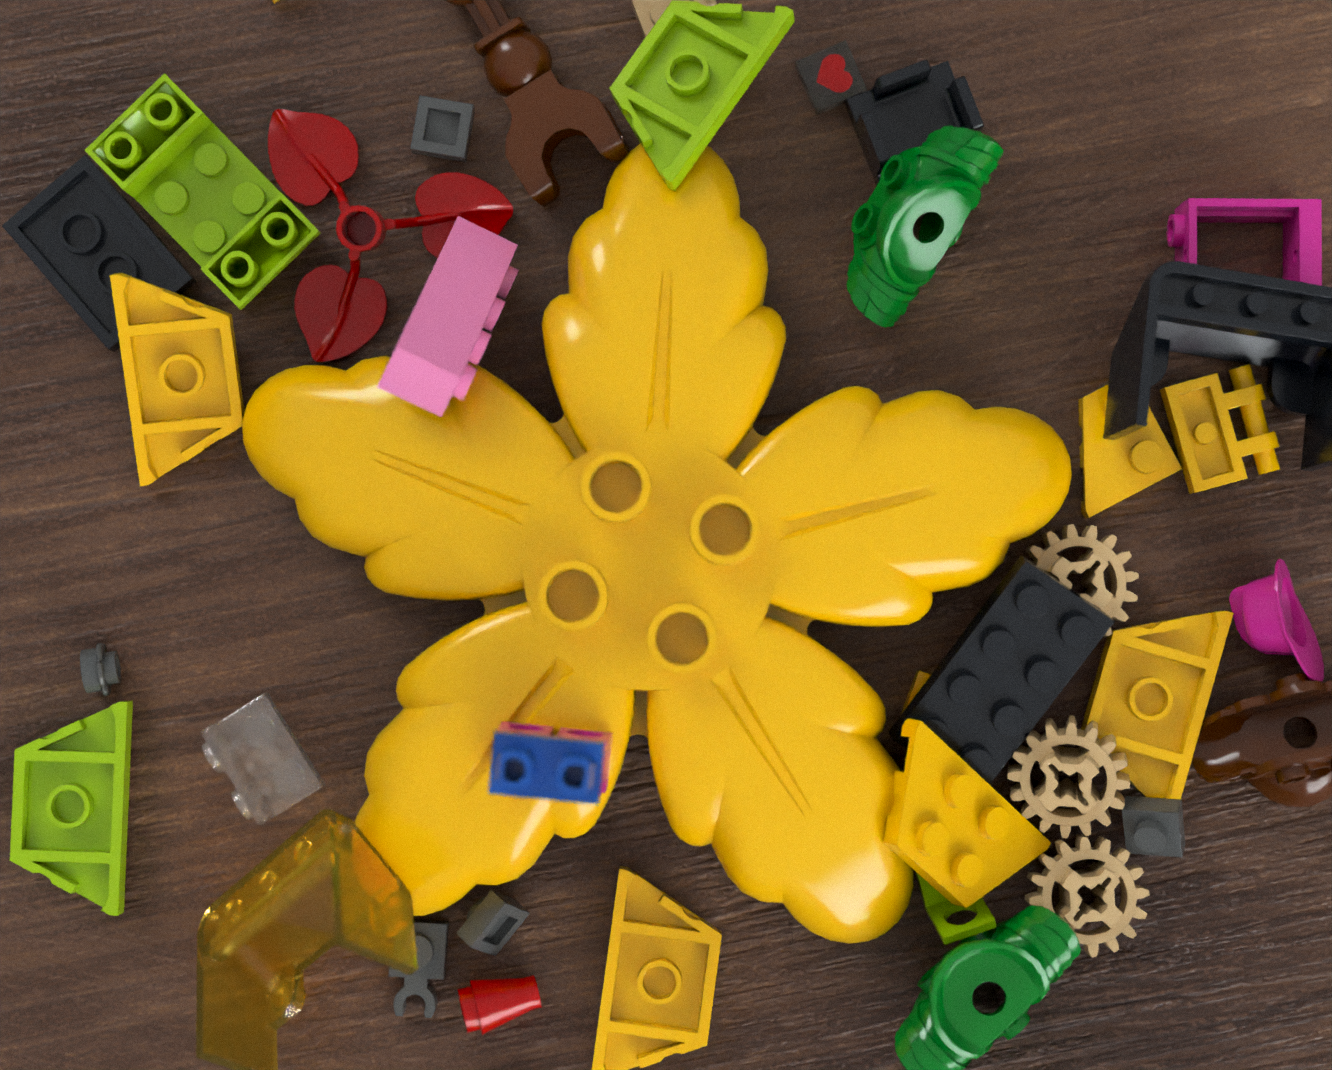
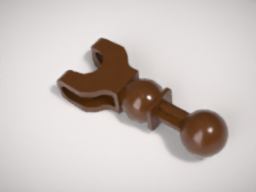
(540, 105)

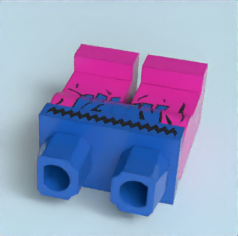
(550, 767)

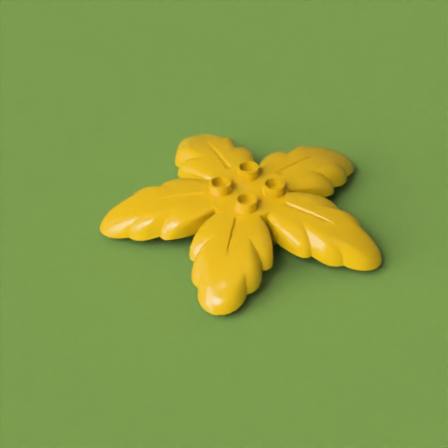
(655, 562)

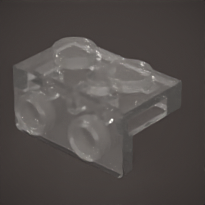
(261, 760)

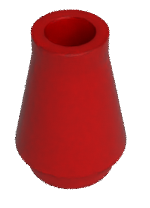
(497, 1001)

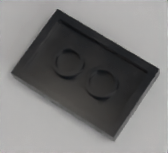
(83, 234)

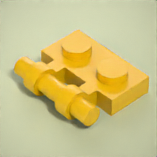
(1206, 434)

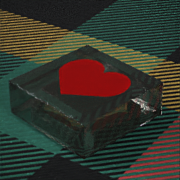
(830, 77)

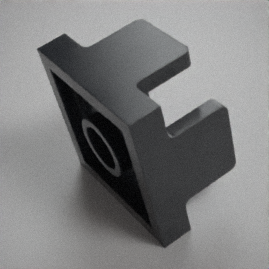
(909, 107)

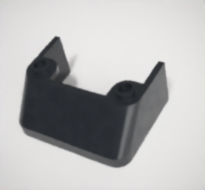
(1233, 320)

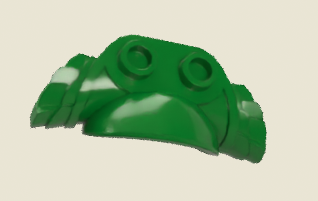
(930, 179)
(1017, 955)

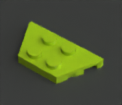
(692, 77)
(75, 806)

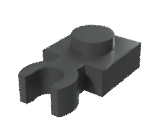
(431, 952)

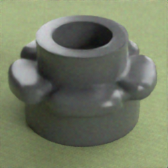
(99, 669)

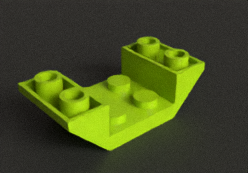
(202, 191)

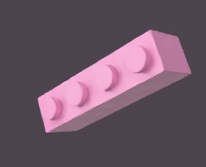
(449, 319)

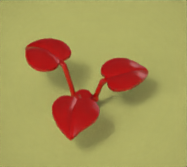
(308, 161)

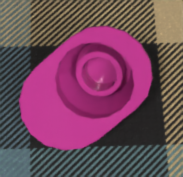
(1275, 621)

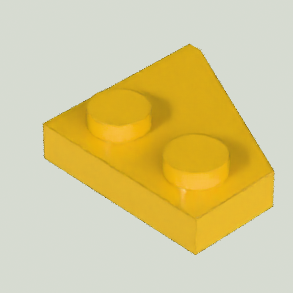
(1119, 466)

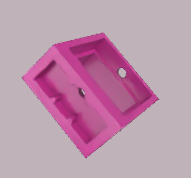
(1300, 229)

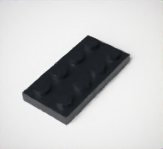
(1007, 668)

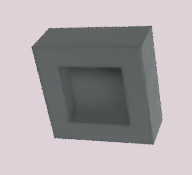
(442, 128)
(1154, 826)
(492, 922)

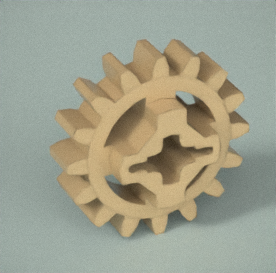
(1092, 565)
(1085, 760)
(1102, 880)

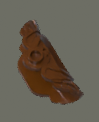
(1250, 743)

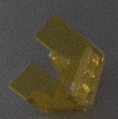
(281, 917)

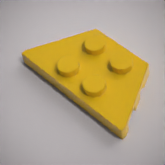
(176, 374)
(1156, 694)
(954, 822)
(654, 978)

